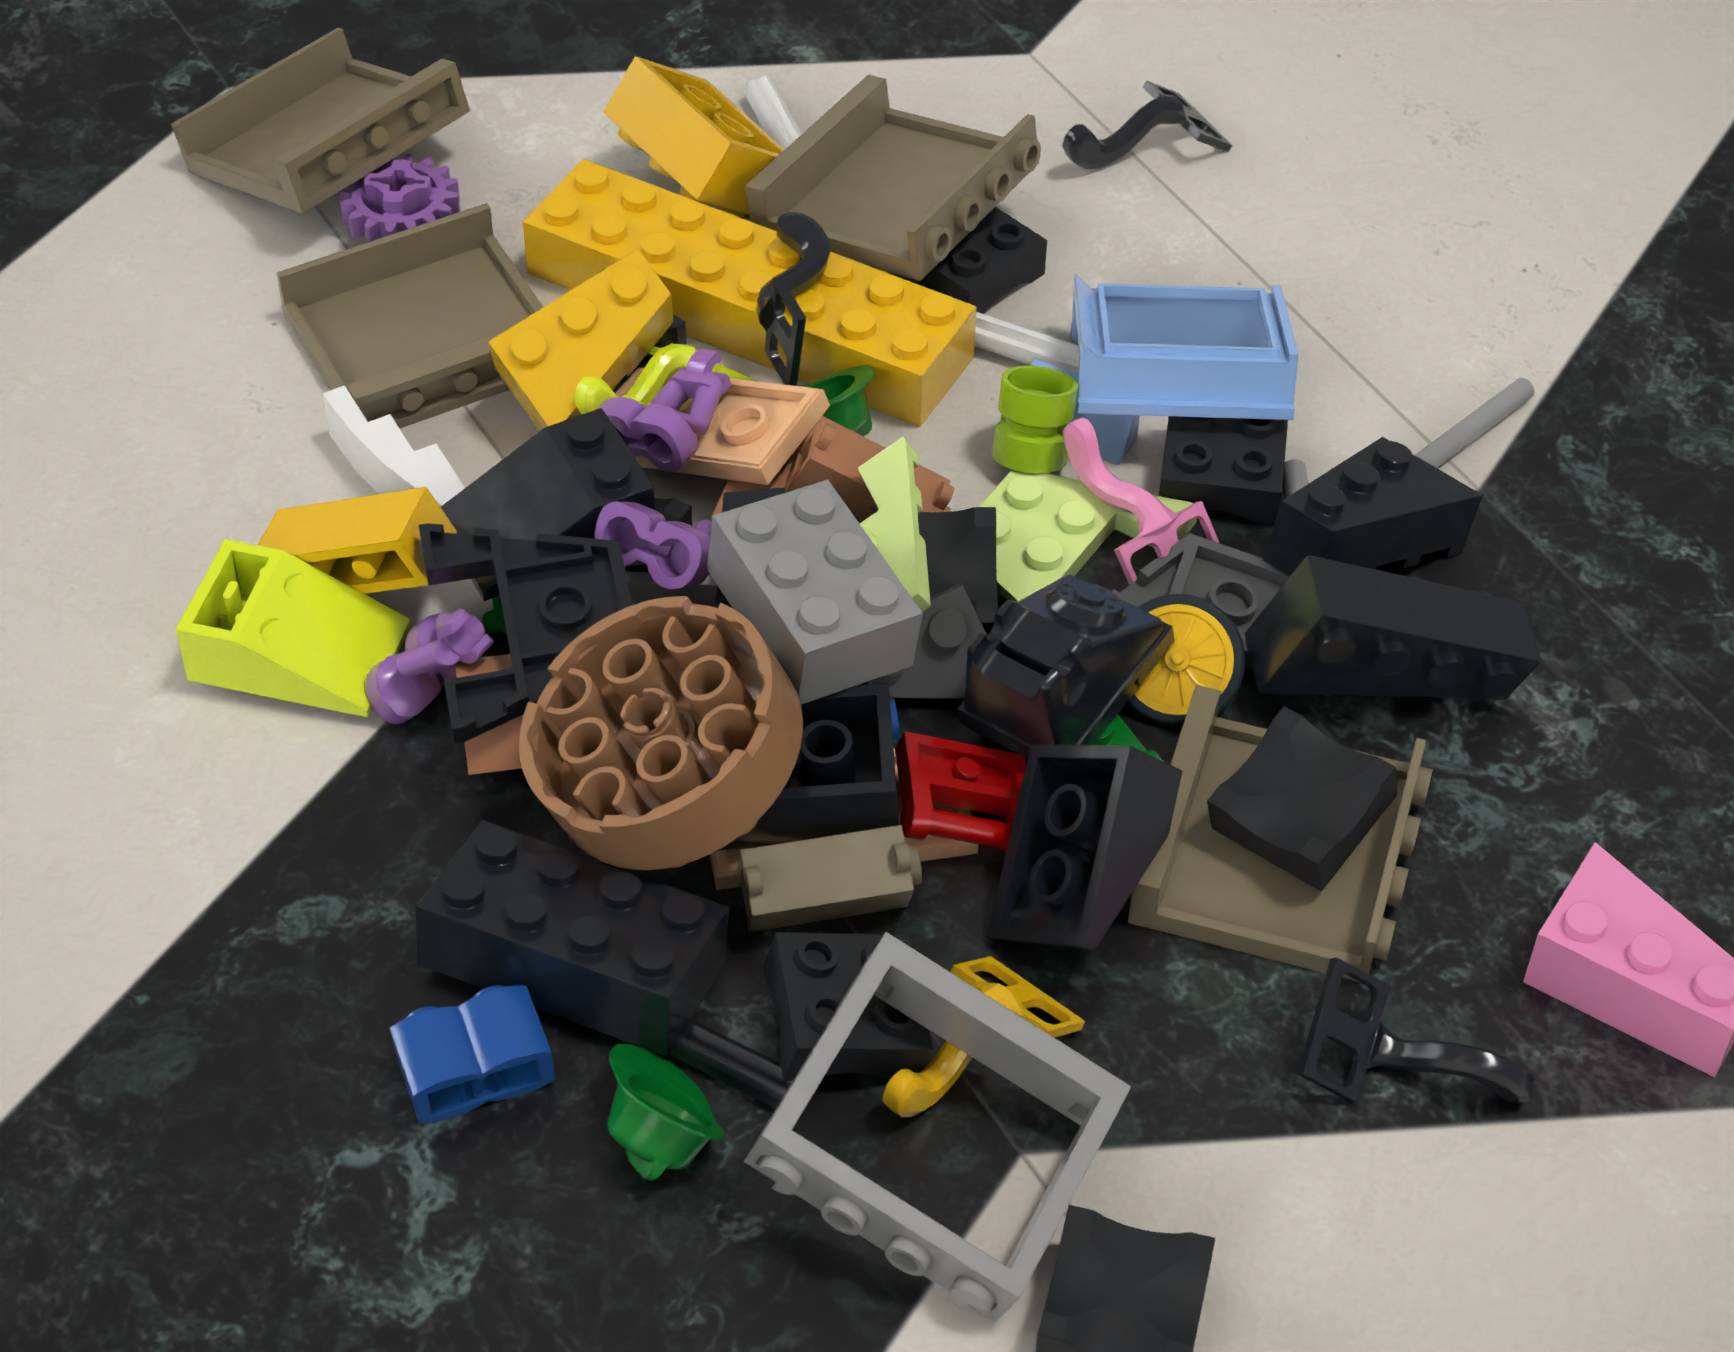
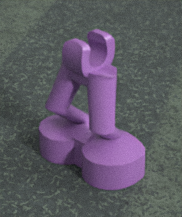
(659, 429)
(671, 549)
(412, 679)

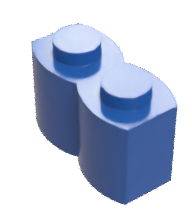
(472, 1053)

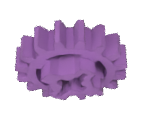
(398, 198)

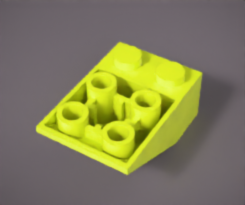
(285, 630)

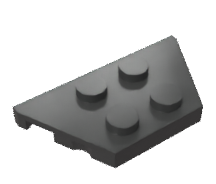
(1212, 571)

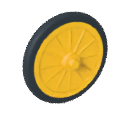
(1204, 653)

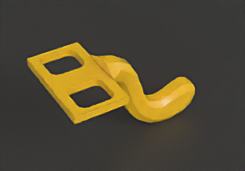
(913, 1092)

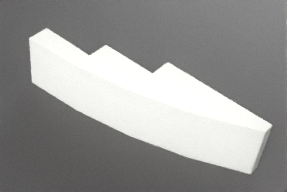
(383, 454)

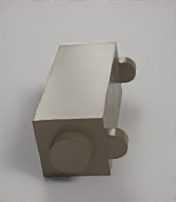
(827, 878)

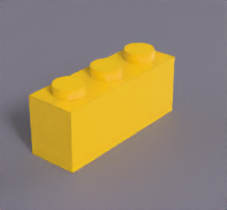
(363, 539)

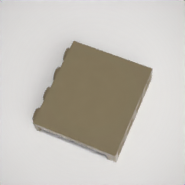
(316, 123)
(891, 181)
(410, 316)
(1239, 901)

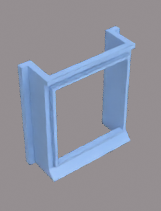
(1184, 351)

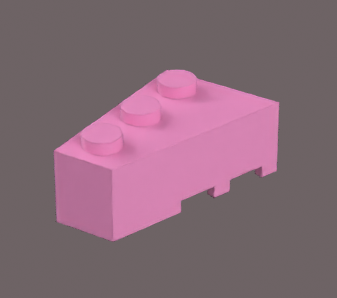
(1636, 965)

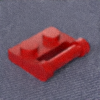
(960, 778)

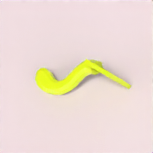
(661, 367)

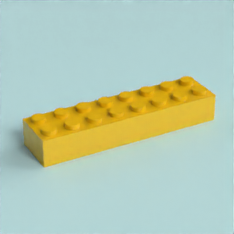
(715, 274)

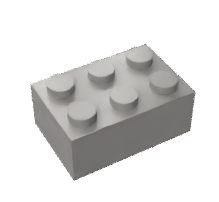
(814, 589)

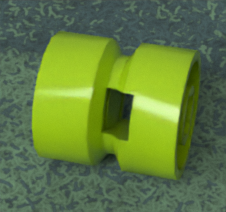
(1034, 411)

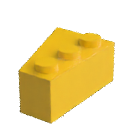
(589, 331)

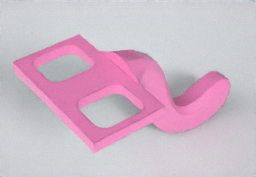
(1156, 521)

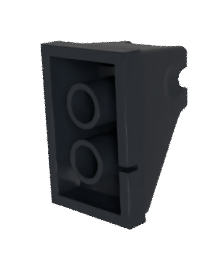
(1059, 665)

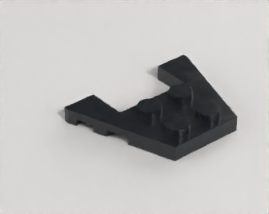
(547, 598)

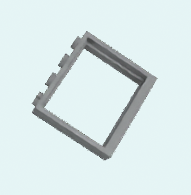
(996, 1040)

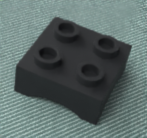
(989, 262)
(1226, 465)
(964, 551)
(1303, 799)
(807, 983)
(1124, 1288)

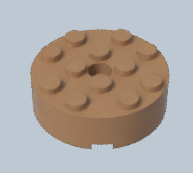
(662, 734)

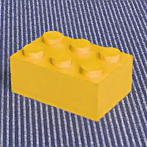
(691, 133)

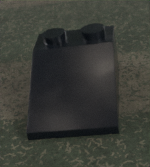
(552, 486)
(1080, 842)

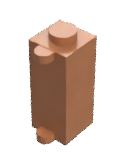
(837, 452)

